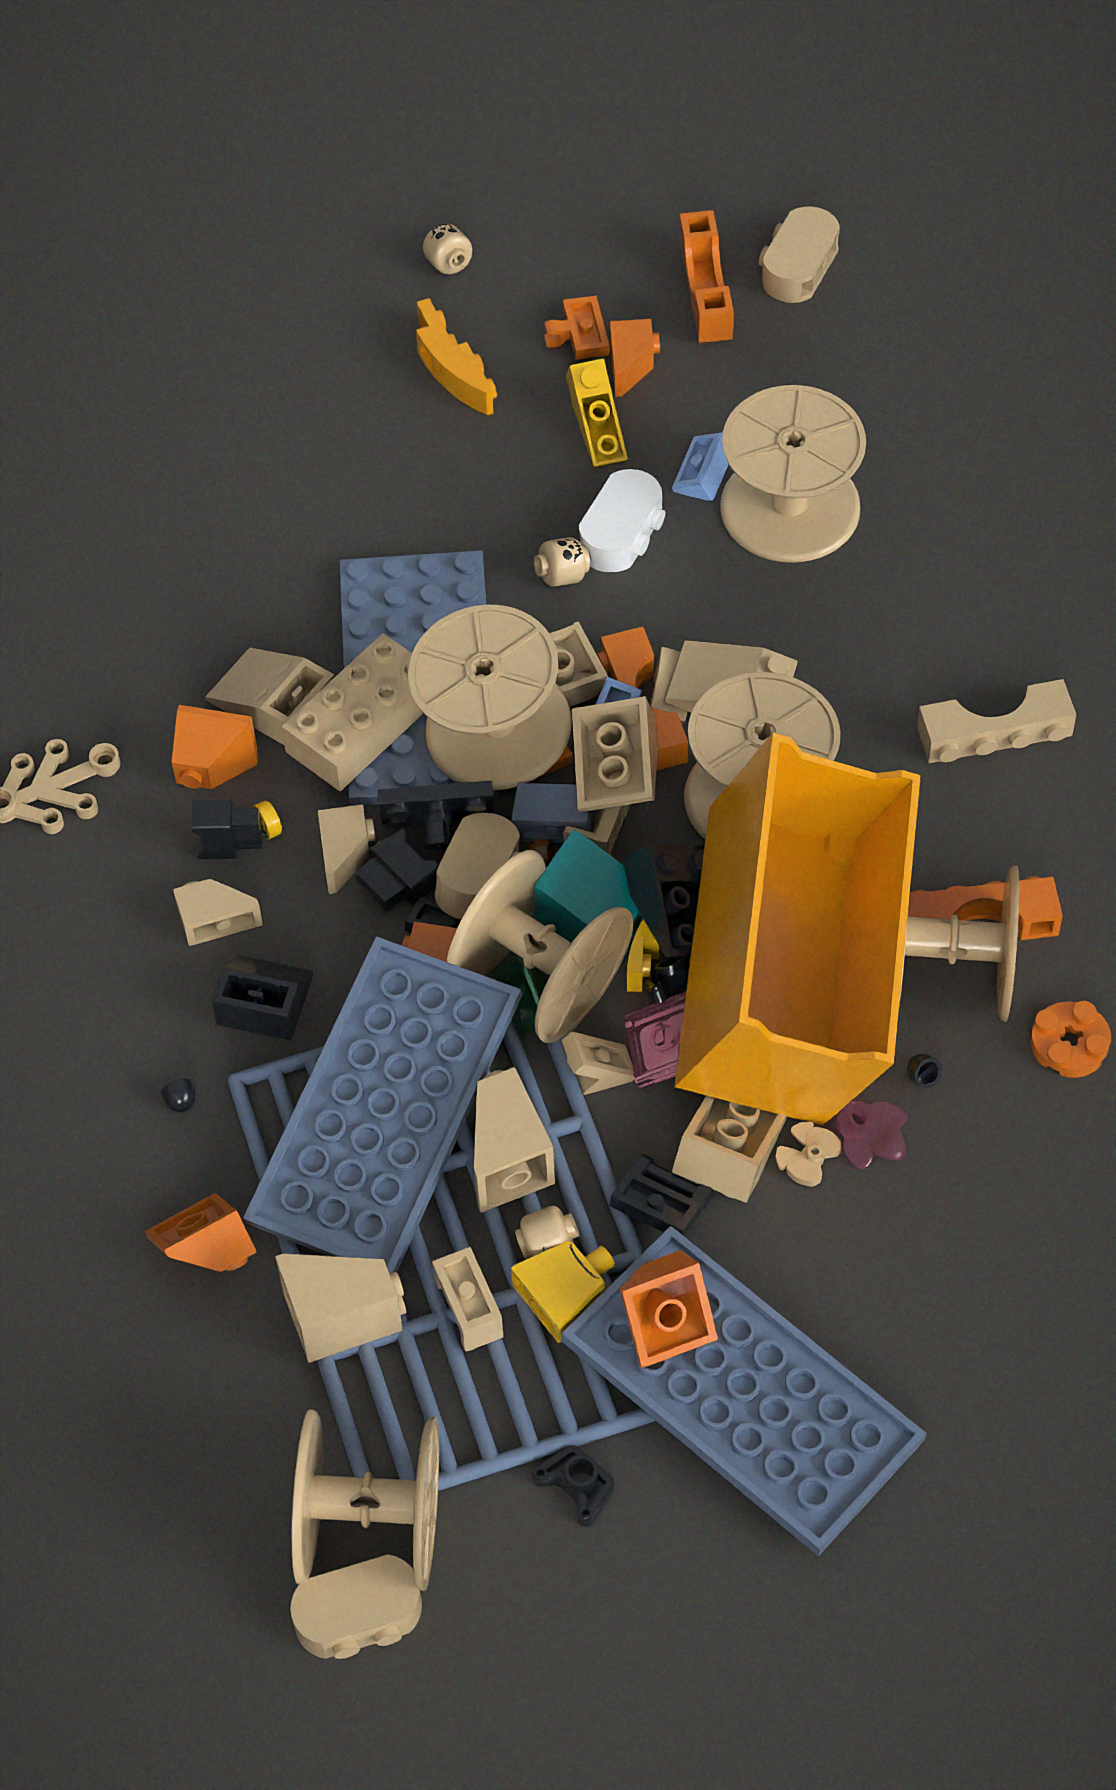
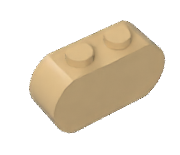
(799, 254)
(473, 856)
(356, 1607)

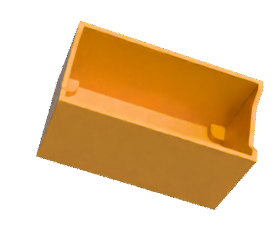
(799, 934)

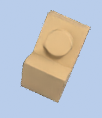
(597, 1062)

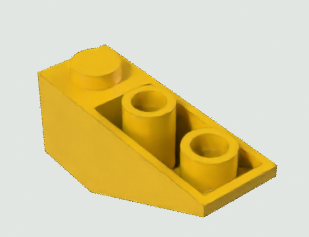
(596, 412)

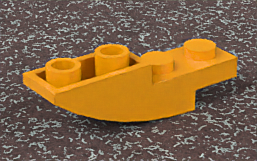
(451, 362)

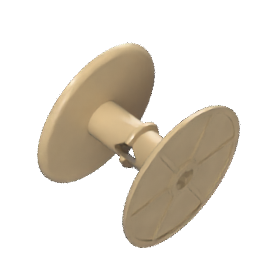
(792, 473)
(490, 696)
(736, 721)
(503, 921)
(973, 941)
(363, 1499)

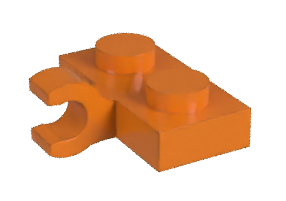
(582, 326)

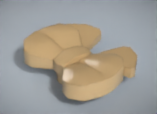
(806, 1165)

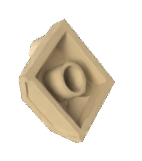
(579, 668)

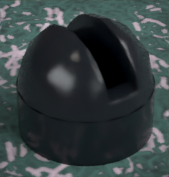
(924, 1070)
(179, 1095)

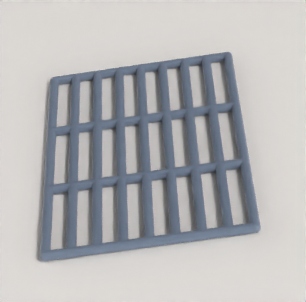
(443, 1318)

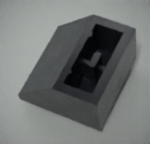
(261, 996)

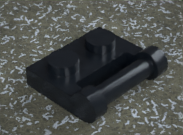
(647, 1200)

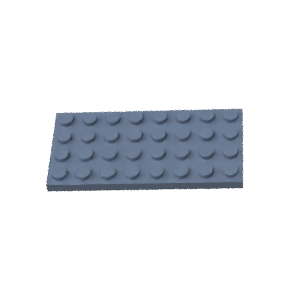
(403, 601)
(383, 1106)
(757, 1403)

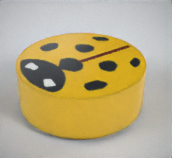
(269, 819)

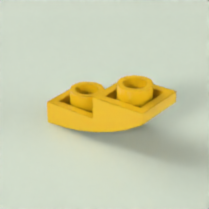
(639, 961)

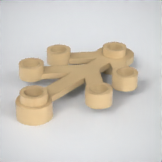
(48, 787)

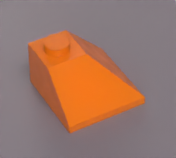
(212, 747)
(205, 1235)
(667, 1308)

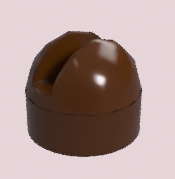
(544, 848)

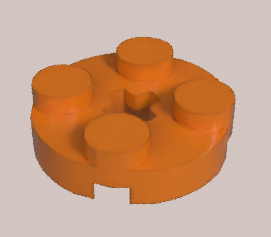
(1076, 1018)

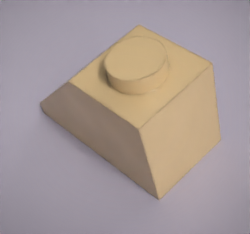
(344, 842)
(214, 910)

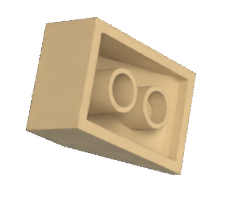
(706, 664)
(615, 753)
(727, 1146)

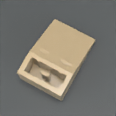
(268, 688)

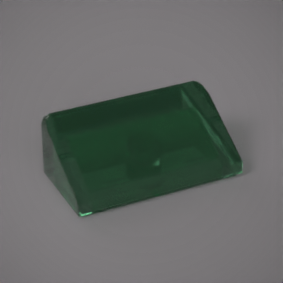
(531, 984)

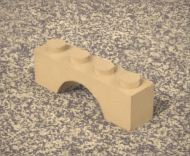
(954, 732)

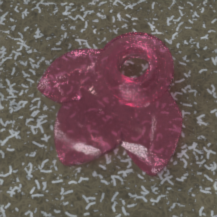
(877, 1134)

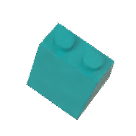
(581, 886)

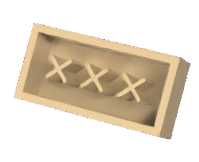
(354, 715)

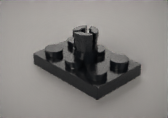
(435, 807)

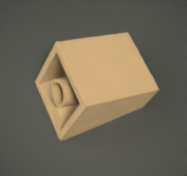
(510, 1142)
(340, 1301)

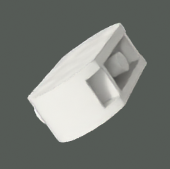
(622, 520)

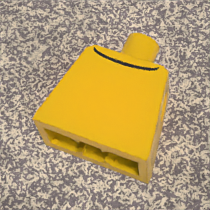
(561, 1283)

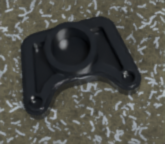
(670, 977)
(580, 1478)

